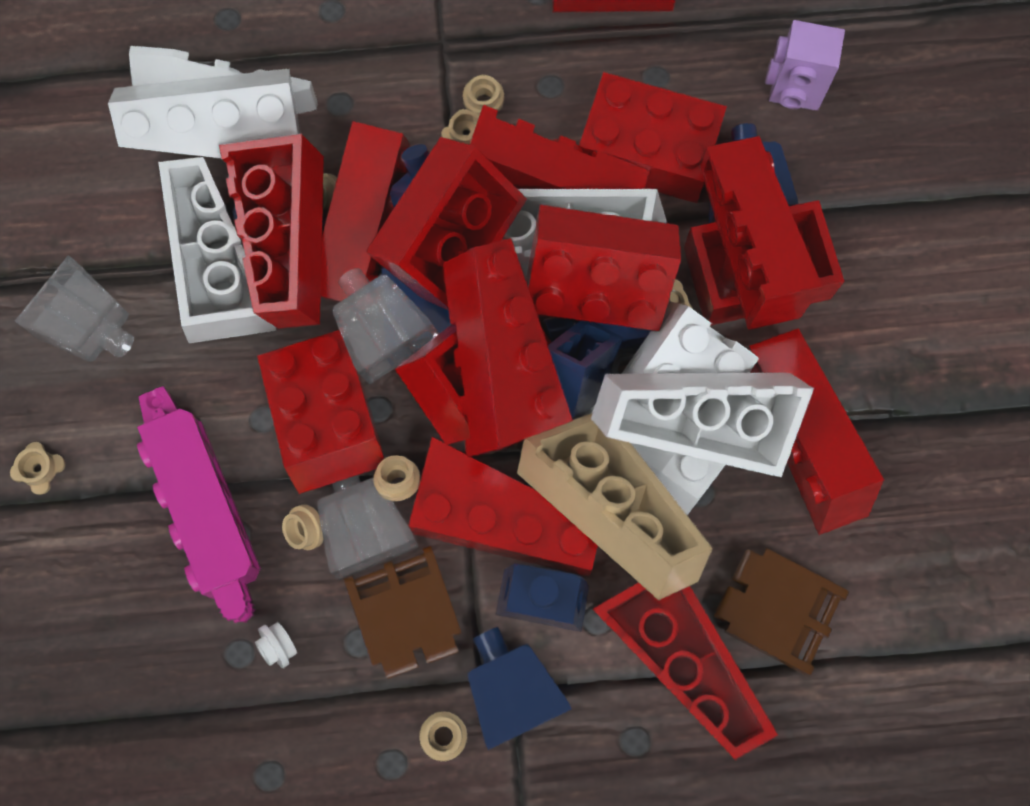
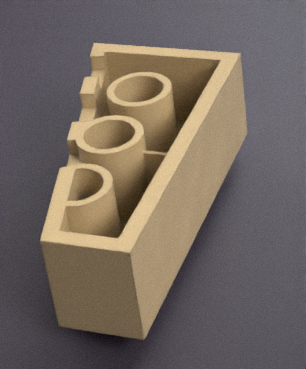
(616, 503)

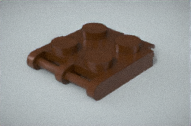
(779, 608)
(405, 614)

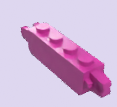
(199, 504)

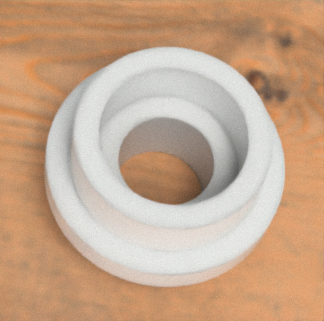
(275, 645)

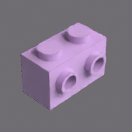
(804, 65)

